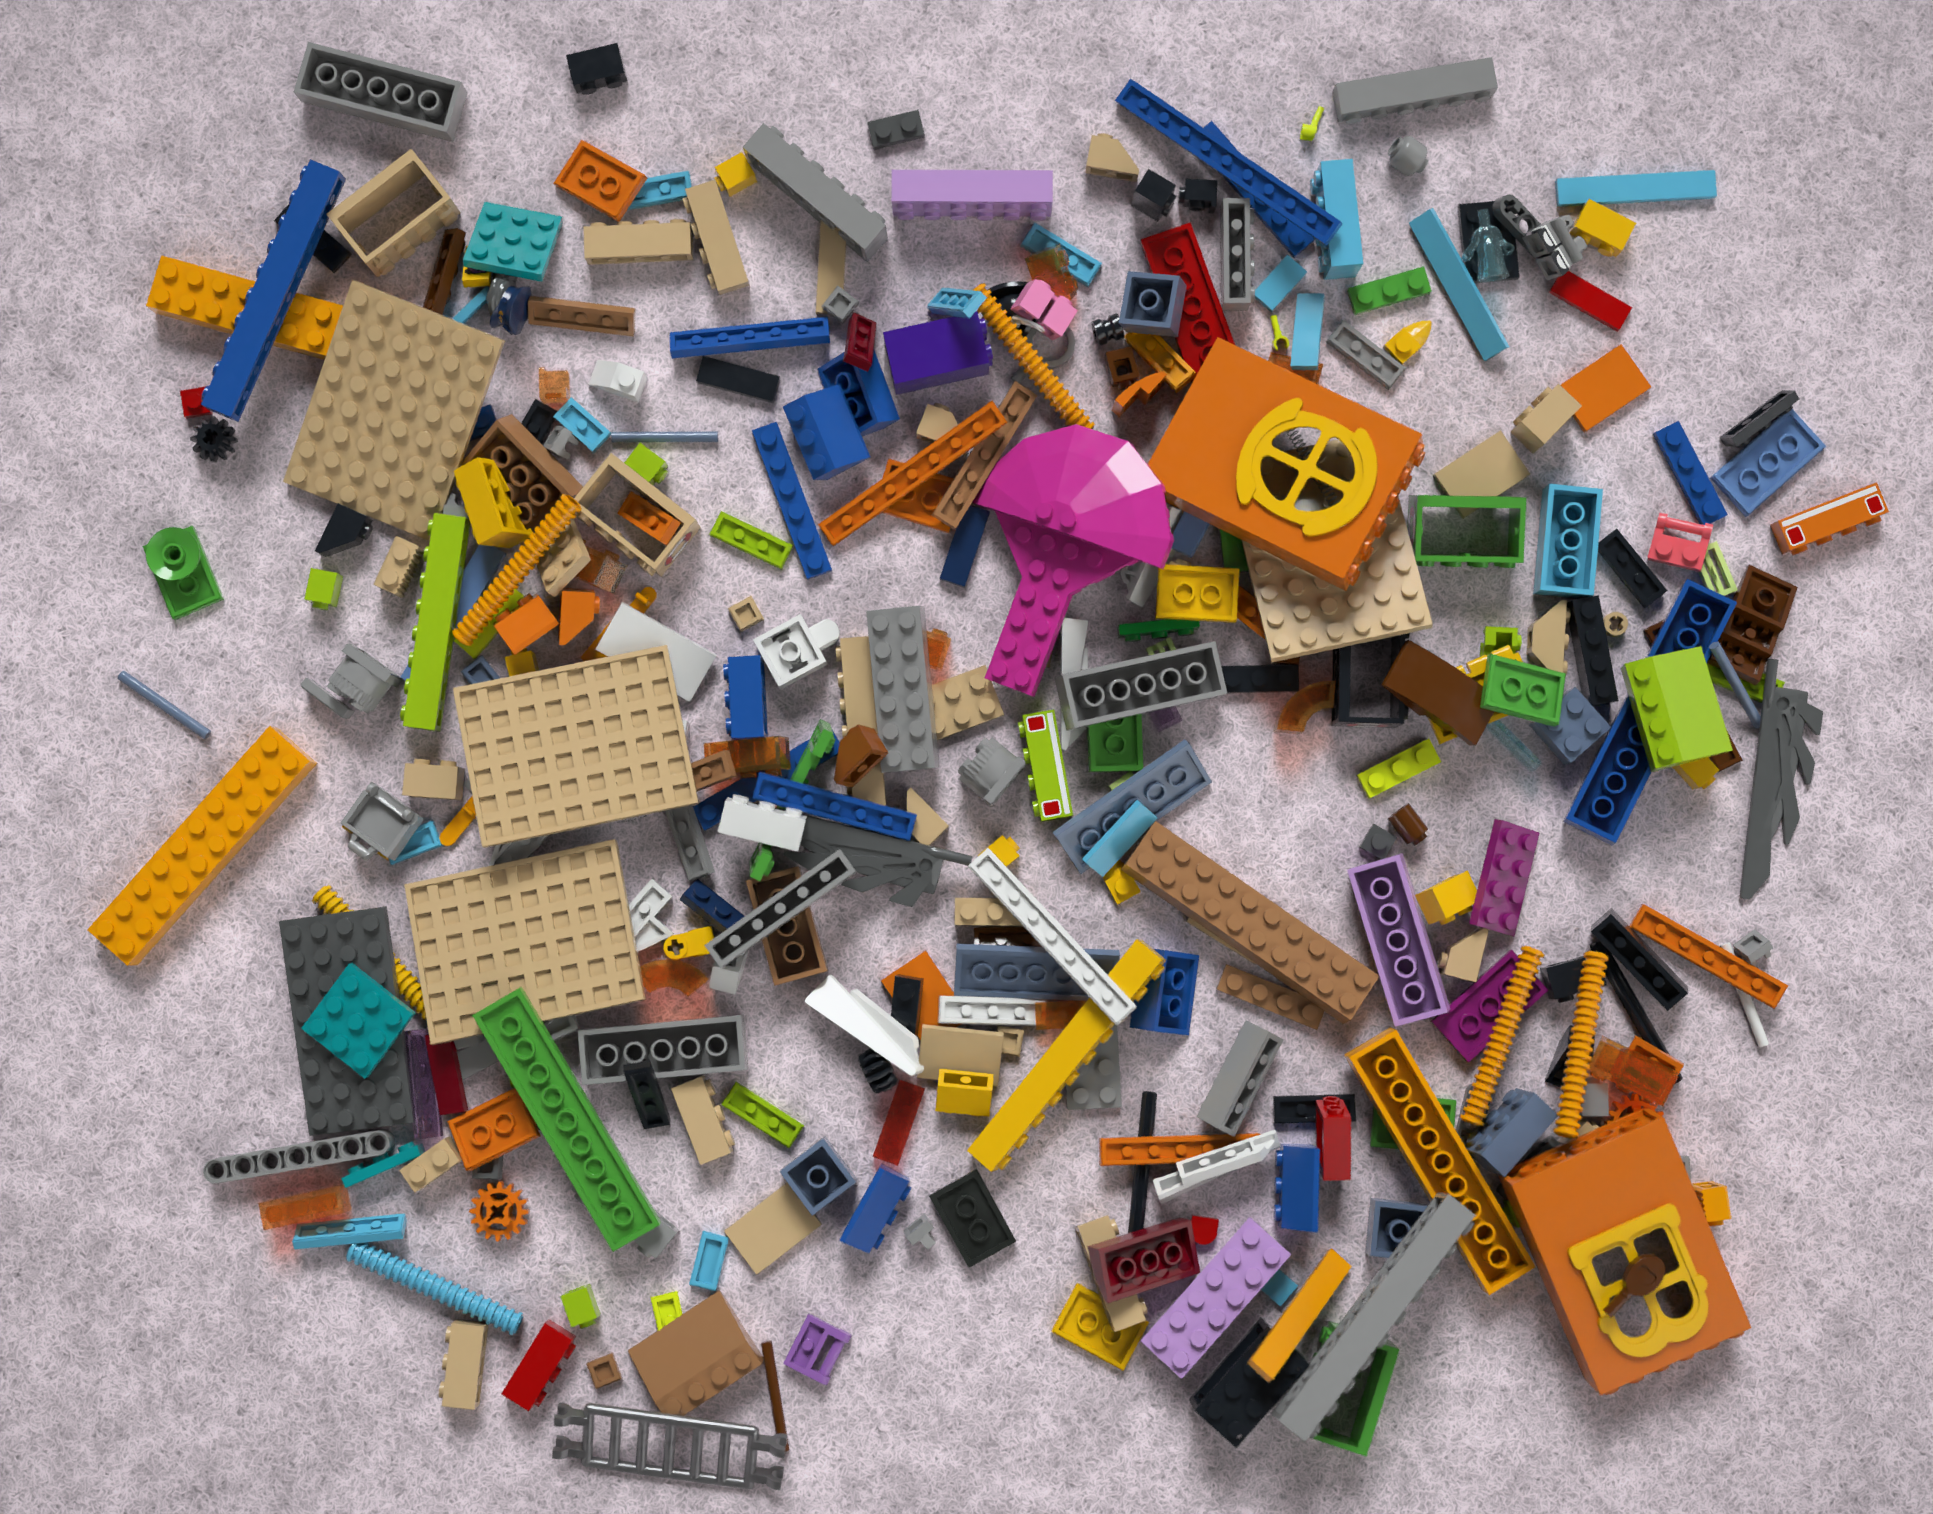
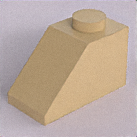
(1110, 159)
(935, 423)
(928, 823)
(1464, 957)

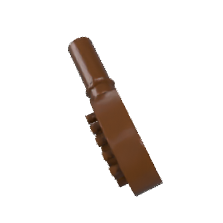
(1639, 1279)

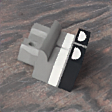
(1555, 246)

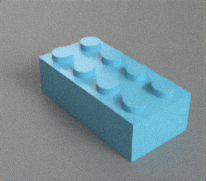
(1336, 194)
(1568, 541)

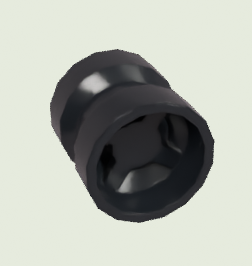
(1107, 329)

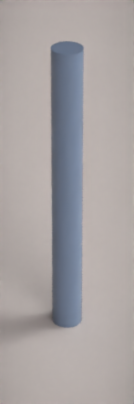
(701, 436)
(1735, 683)
(164, 705)

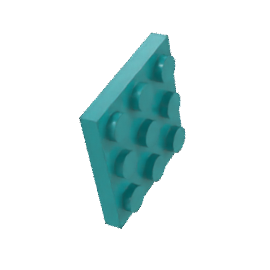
(512, 241)
(358, 1020)

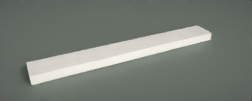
(1052, 937)

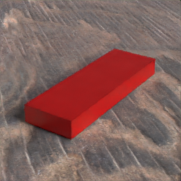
(1590, 300)

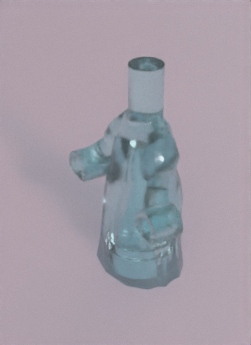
(1490, 255)

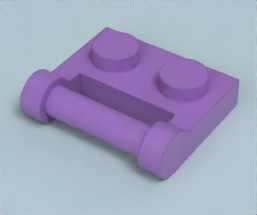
(808, 1345)

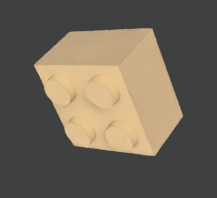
(1549, 414)

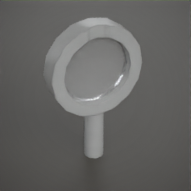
(1054, 352)

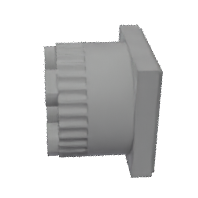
(362, 679)
(990, 770)

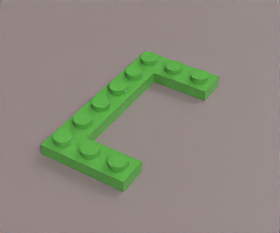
(820, 742)

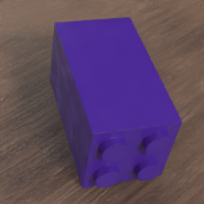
(938, 353)

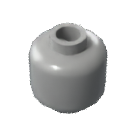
(1408, 155)

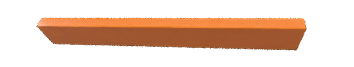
(912, 473)

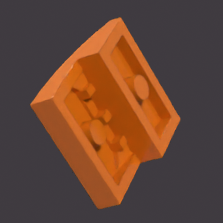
(1141, 390)

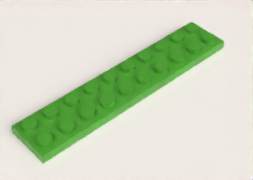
(567, 1119)

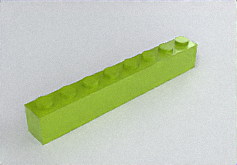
(436, 621)

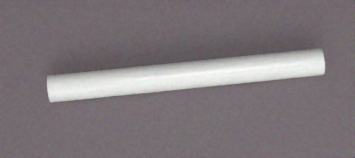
(1750, 1009)

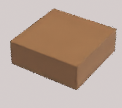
(604, 1370)

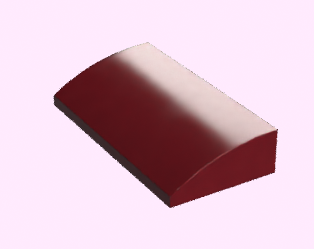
(1144, 1259)

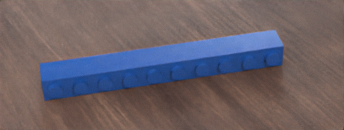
(273, 290)

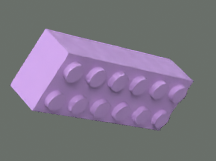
(972, 193)
(1398, 940)
(1215, 1297)

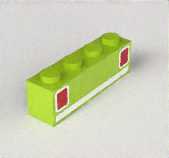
(1047, 766)

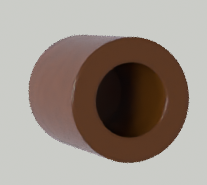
(1408, 825)

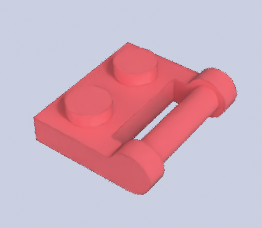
(1676, 550)

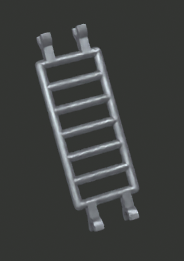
(756, 1442)

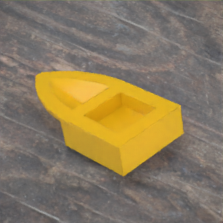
(1408, 341)
(1120, 884)

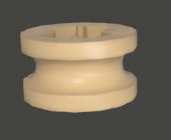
(1622, 625)

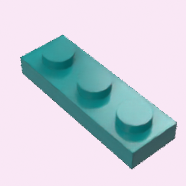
(382, 1163)

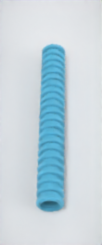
(437, 1288)

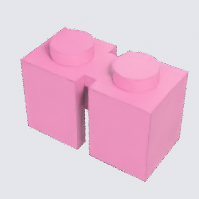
(1050, 311)

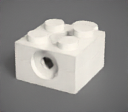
(795, 650)

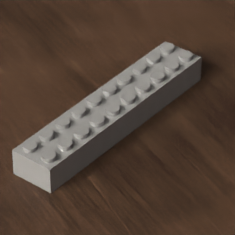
(1373, 1315)

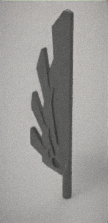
(1773, 789)
(877, 856)

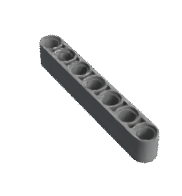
(287, 1161)

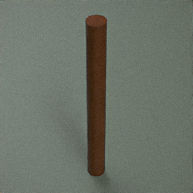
(774, 1390)

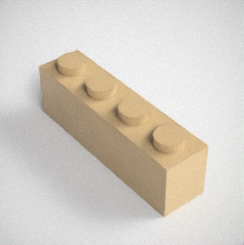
(716, 236)
(638, 242)
(1122, 1312)

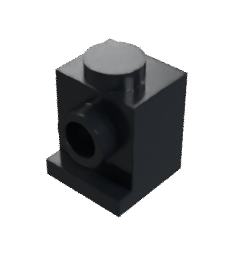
(1198, 194)

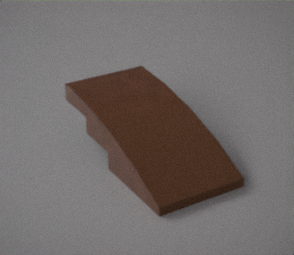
(1755, 622)
(1438, 691)

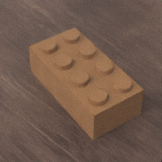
(795, 947)

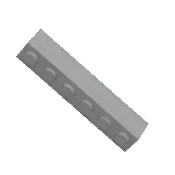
(1415, 90)
(780, 908)

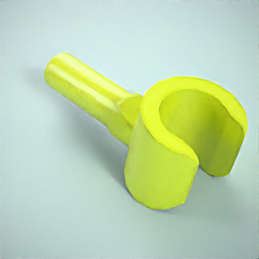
(1308, 131)
(1277, 333)

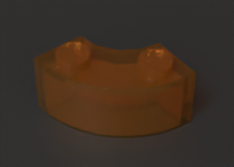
(603, 570)
(1302, 705)
(673, 974)

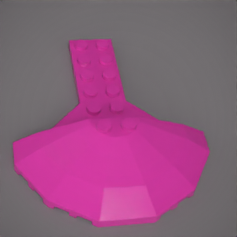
(1072, 516)

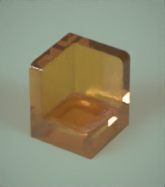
(553, 386)

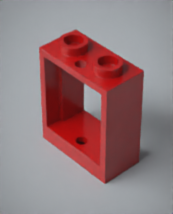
(1333, 1138)

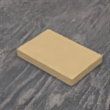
(1483, 471)
(959, 1050)
(772, 1228)

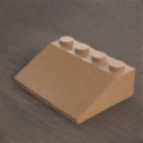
(528, 468)
(695, 1356)

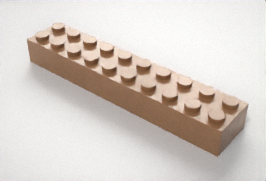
(1250, 923)

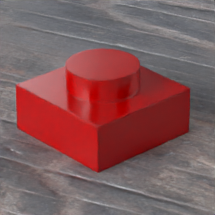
(192, 402)

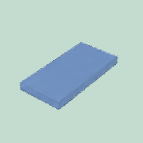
(1768, 462)

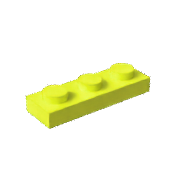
(1398, 768)

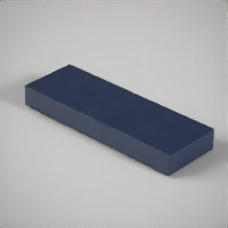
(964, 546)

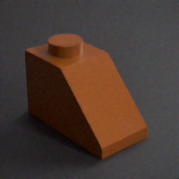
(858, 755)

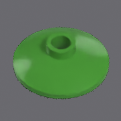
(160, 552)

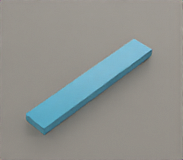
(1636, 188)
(1459, 284)

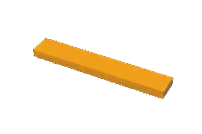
(1299, 1315)

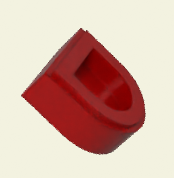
(1204, 1229)

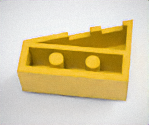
(488, 506)

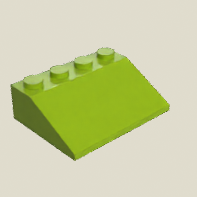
(1675, 708)

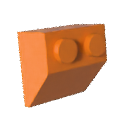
(576, 612)
(525, 622)

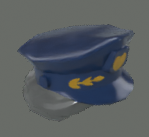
(507, 303)

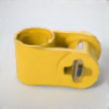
(693, 943)

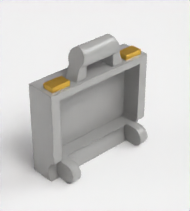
(381, 823)

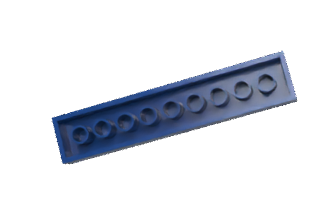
(1621, 761)

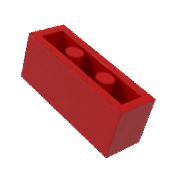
(540, 1365)

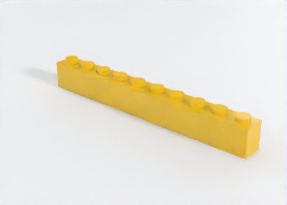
(1061, 1062)

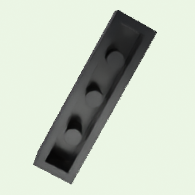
(1592, 651)
(1639, 959)

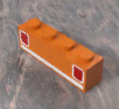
(1829, 518)

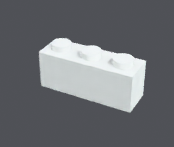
(762, 822)

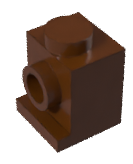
(1122, 358)

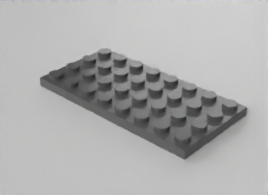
(314, 957)

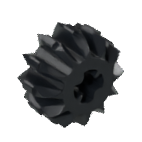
(223, 439)
(877, 1071)

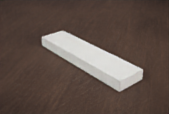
(987, 1010)

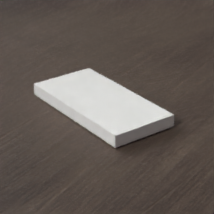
(636, 631)

